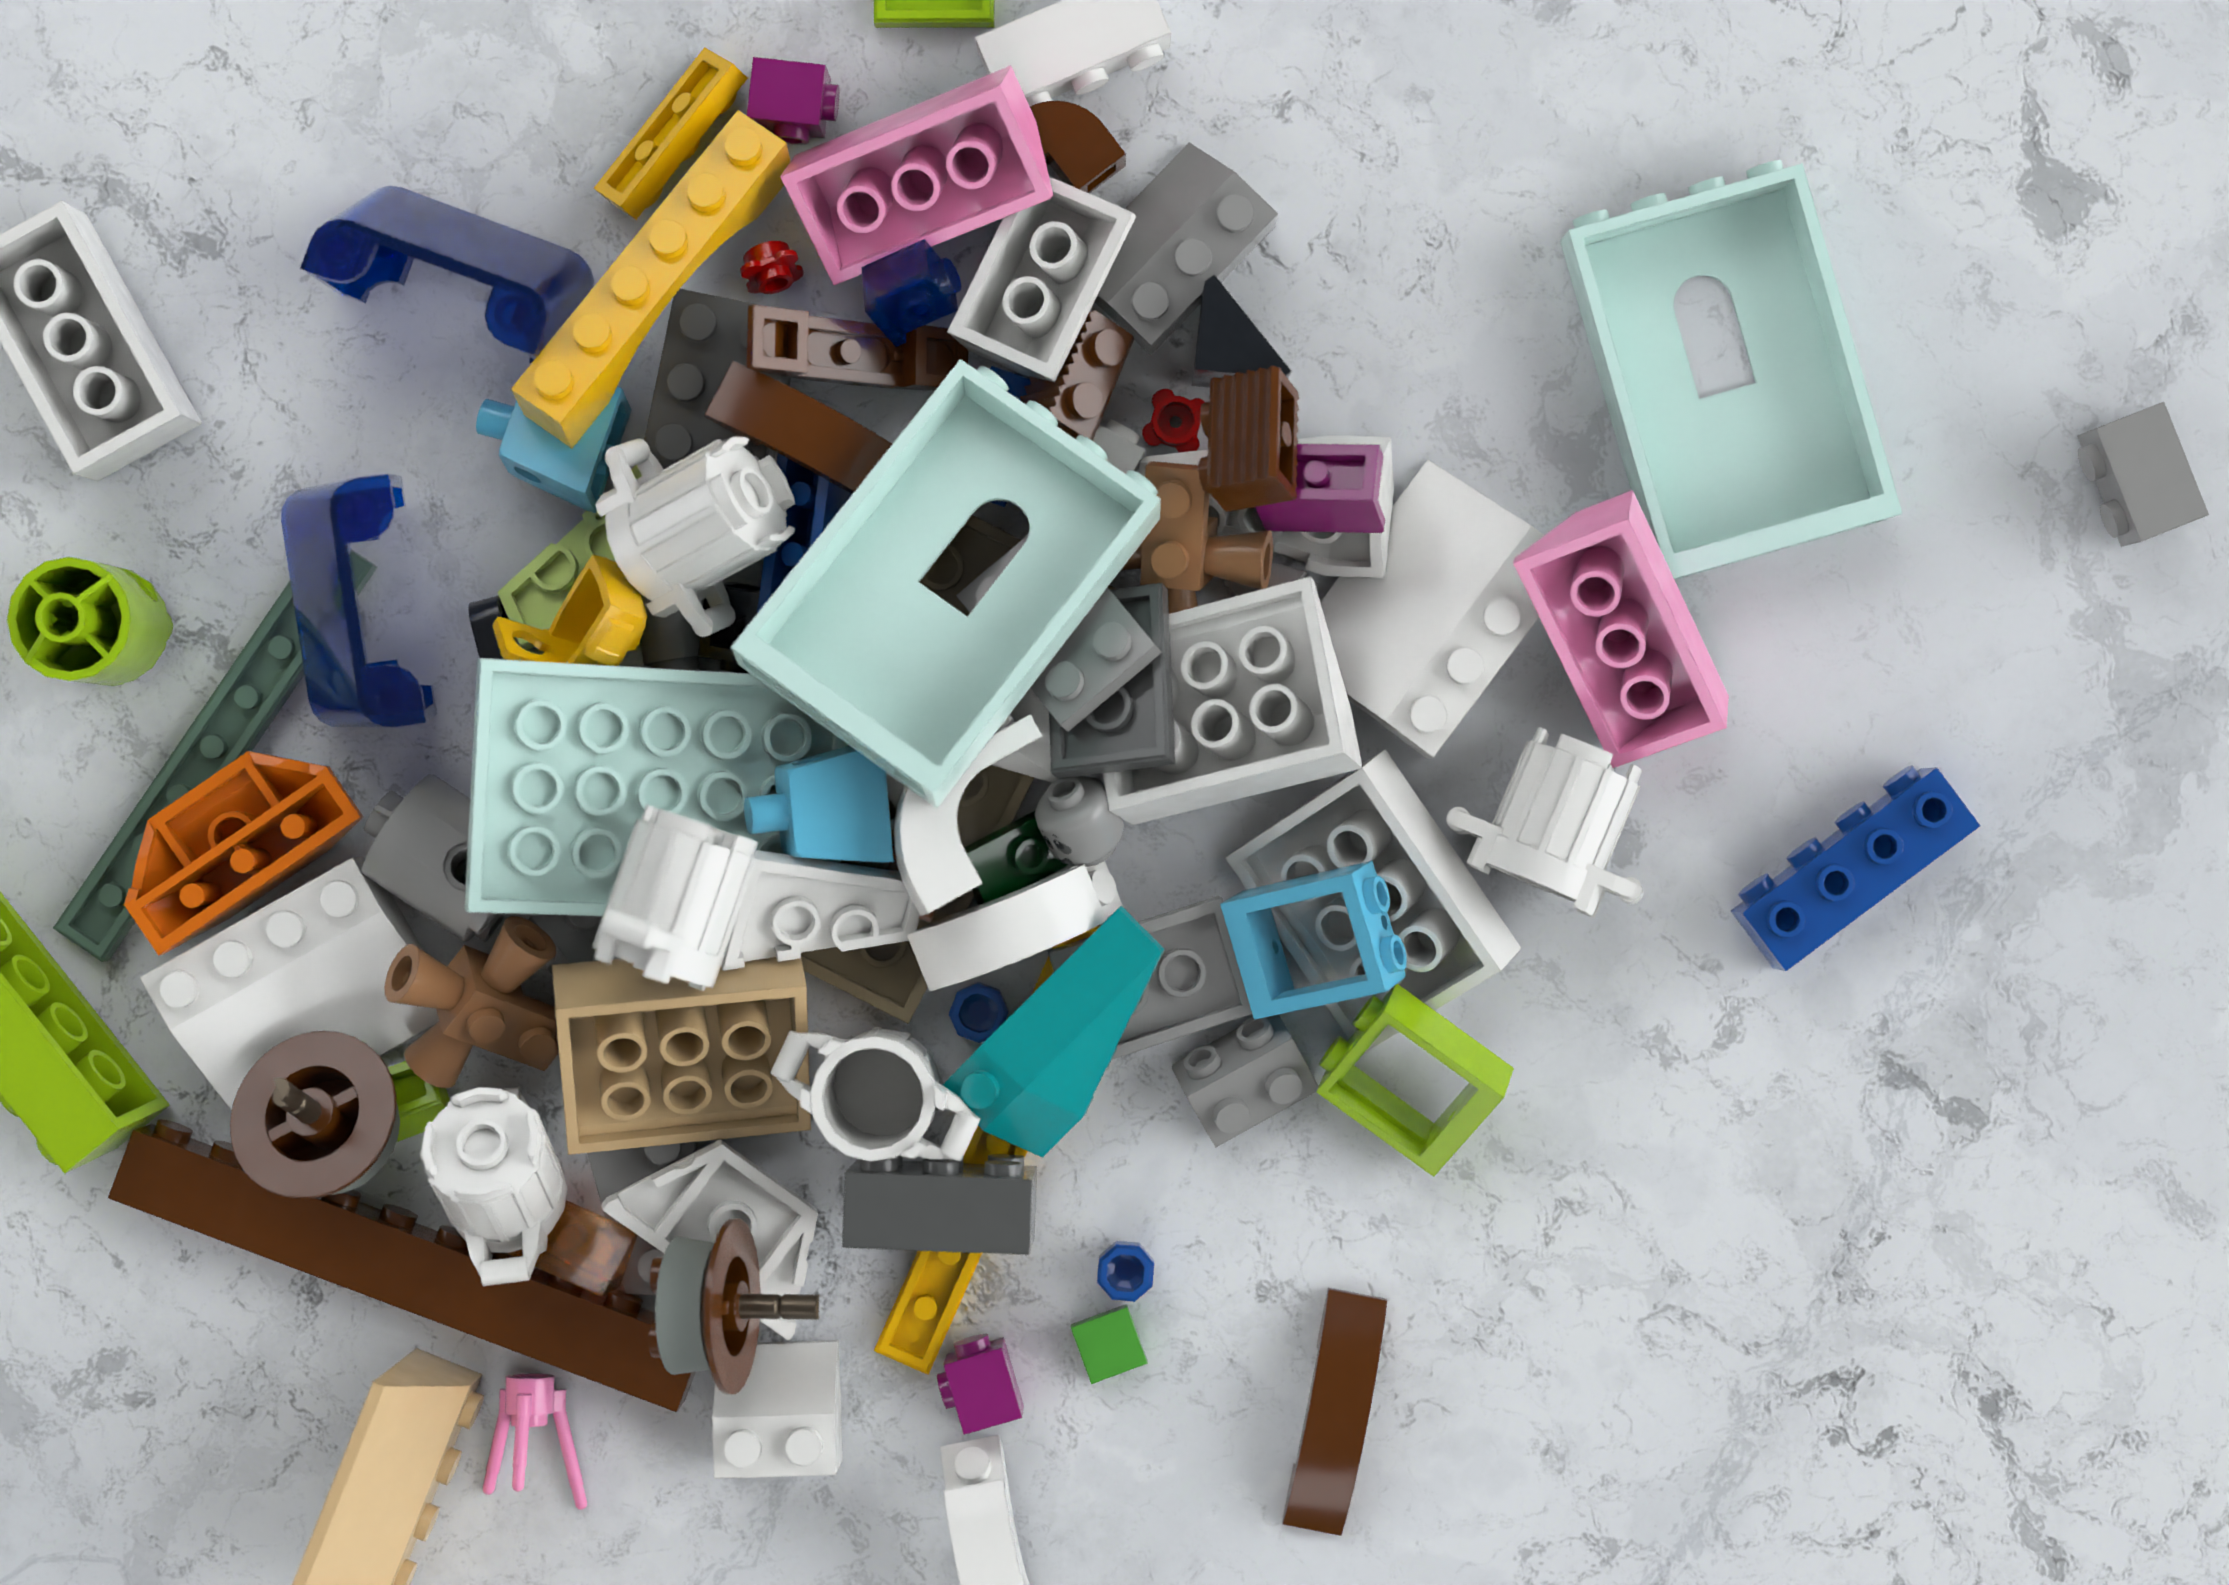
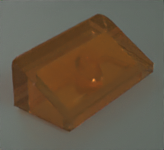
(587, 1250)

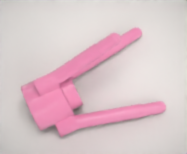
(527, 1404)

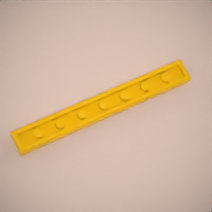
(941, 1278)

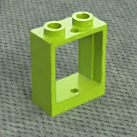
(1388, 1116)

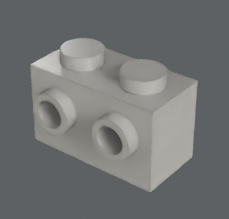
(2141, 475)

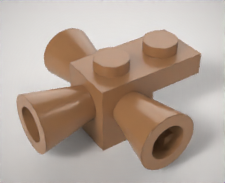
(1185, 545)
(477, 1003)

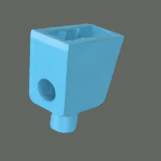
(548, 463)
(827, 808)

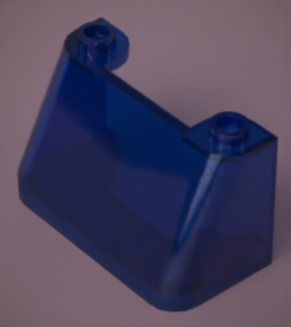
(381, 235)
(317, 539)

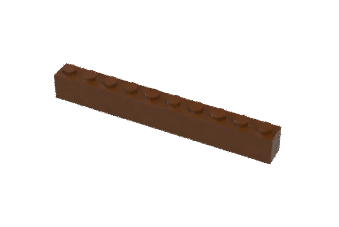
(395, 1262)

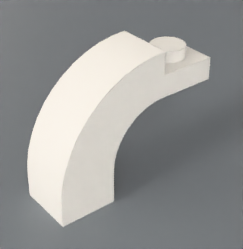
(928, 838)
(1014, 925)
(981, 1514)

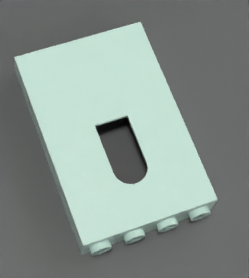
(1757, 461)
(889, 658)

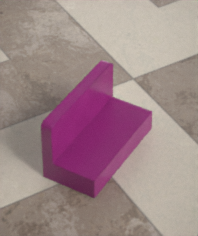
(1334, 491)

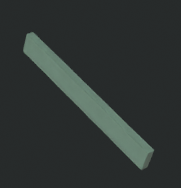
(222, 732)

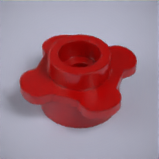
(770, 267)
(1160, 431)

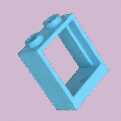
(1261, 952)

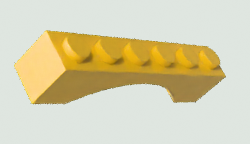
(594, 346)

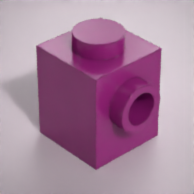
(792, 99)
(980, 1383)

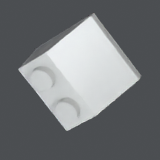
(783, 1416)

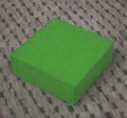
(1109, 1344)

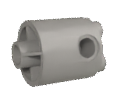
(424, 855)

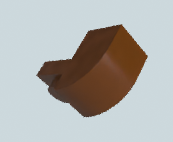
(1077, 144)

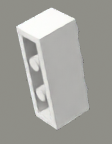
(1076, 45)

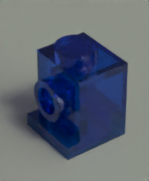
(909, 290)

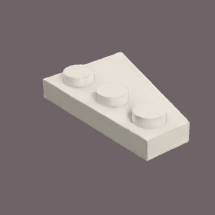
(815, 906)

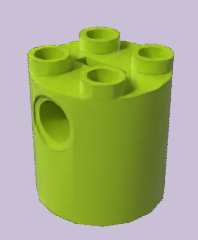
(88, 622)

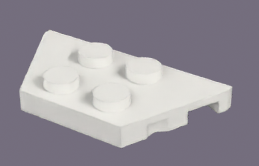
(707, 1190)

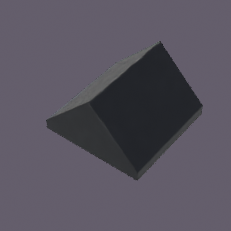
(1228, 339)

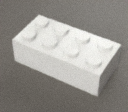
(85, 346)

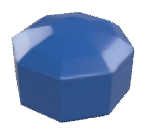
(978, 1011)
(1125, 1271)

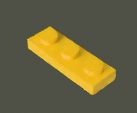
(671, 133)

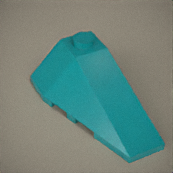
(1051, 1053)

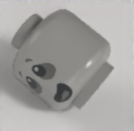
(1078, 821)

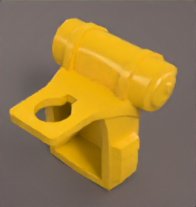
(593, 626)

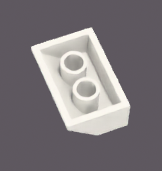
(1041, 281)

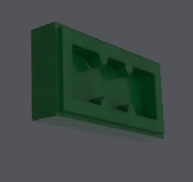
(1011, 859)

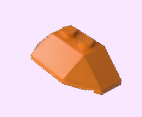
(233, 844)

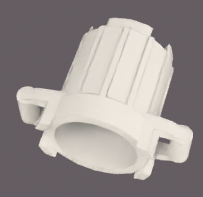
(693, 524)
(1558, 823)
(676, 898)
(875, 1095)
(495, 1179)

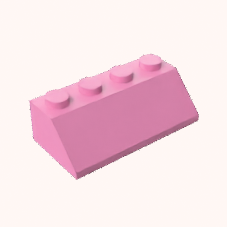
(920, 175)
(1623, 631)

